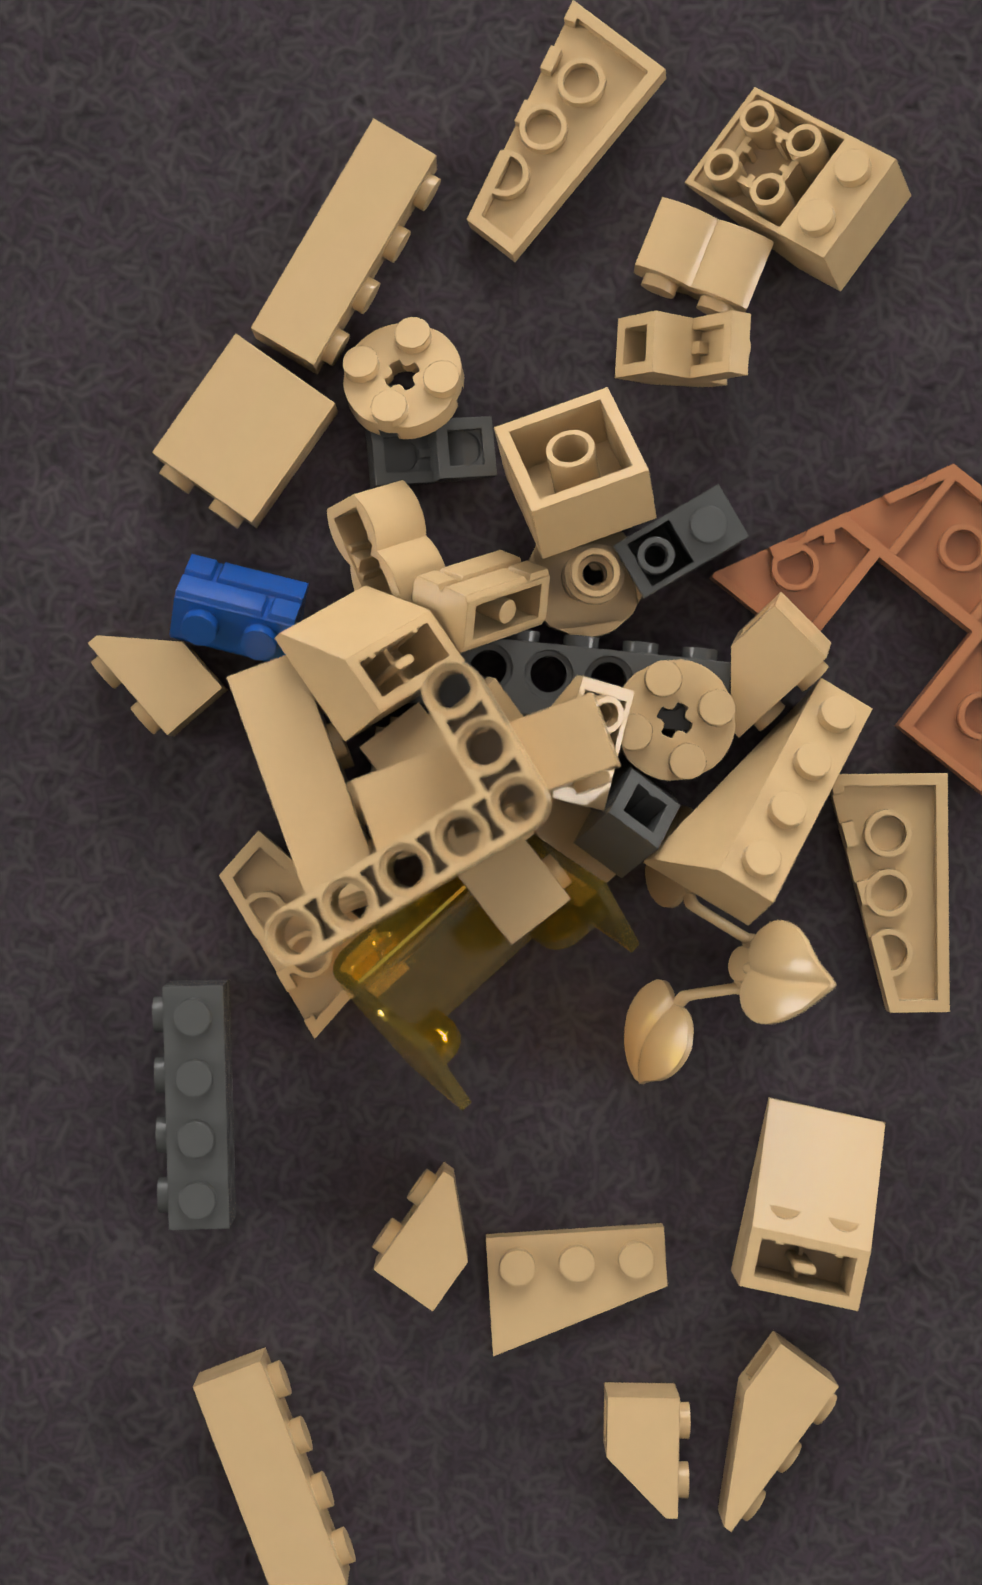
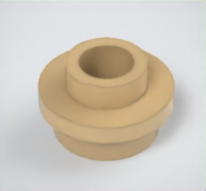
(600, 555)

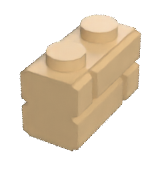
(485, 598)

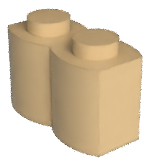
(701, 258)
(384, 539)

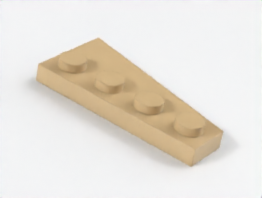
(578, 108)
(900, 874)

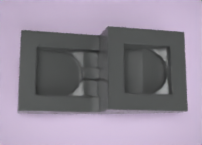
(453, 453)

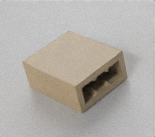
(244, 433)

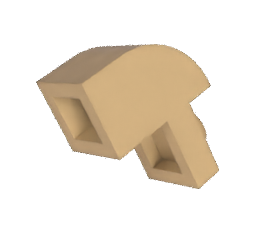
(683, 349)

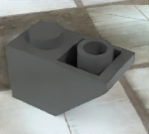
(681, 541)
(633, 820)

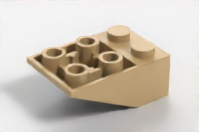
(801, 186)
(811, 1205)

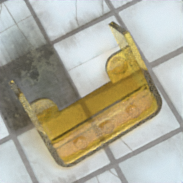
(443, 948)

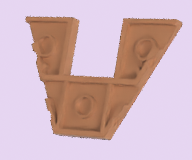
(934, 545)

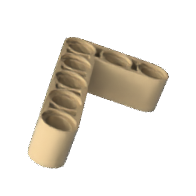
(430, 839)

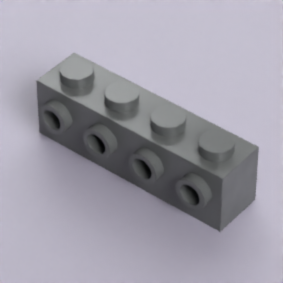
(197, 1104)

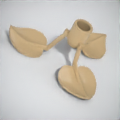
(770, 972)

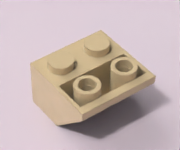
(366, 656)

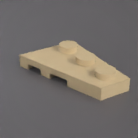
(260, 884)
(567, 1276)

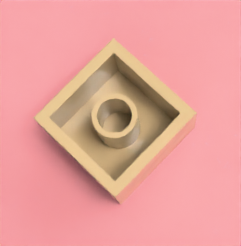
(576, 472)

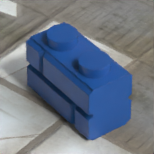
(235, 608)

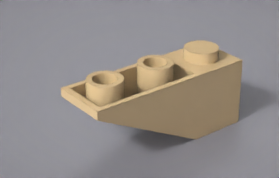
(771, 1412)

